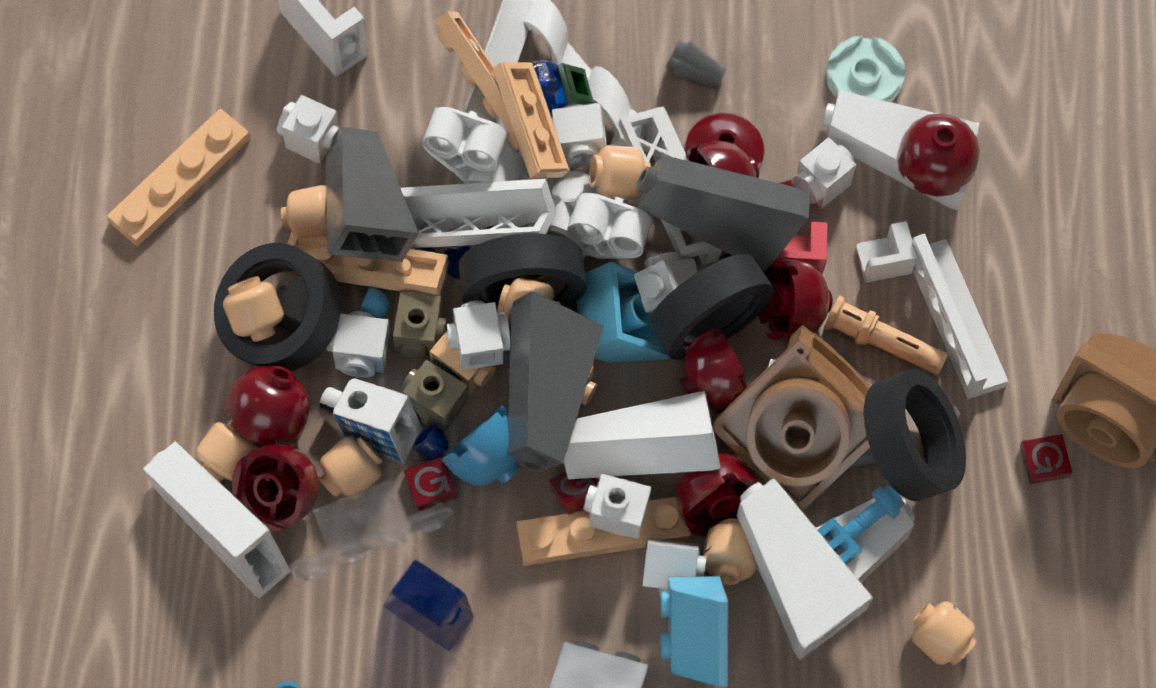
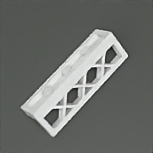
(663, 140)
(477, 207)
(957, 318)

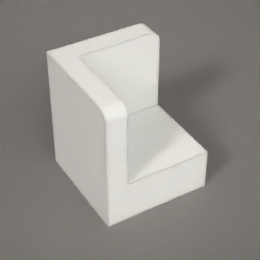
(887, 256)

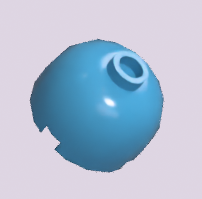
(483, 453)

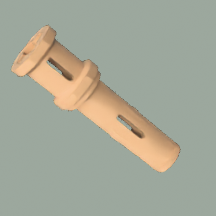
(868, 329)

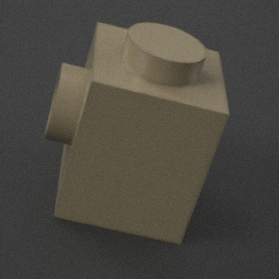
(418, 324)
(435, 395)

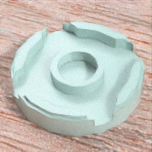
(866, 69)

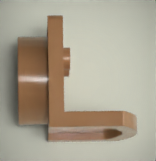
(1111, 400)
(800, 419)

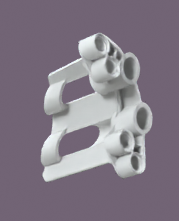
(479, 150)

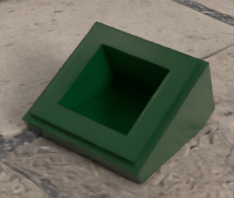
(575, 84)

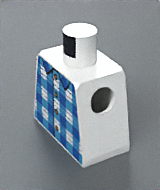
(377, 415)

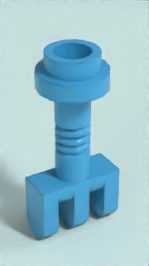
(886, 502)

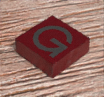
(1046, 459)
(430, 484)
(571, 492)

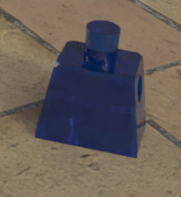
(427, 604)

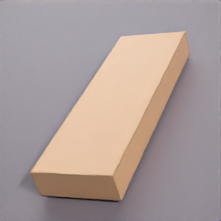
(531, 120)

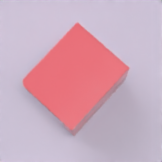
(810, 247)

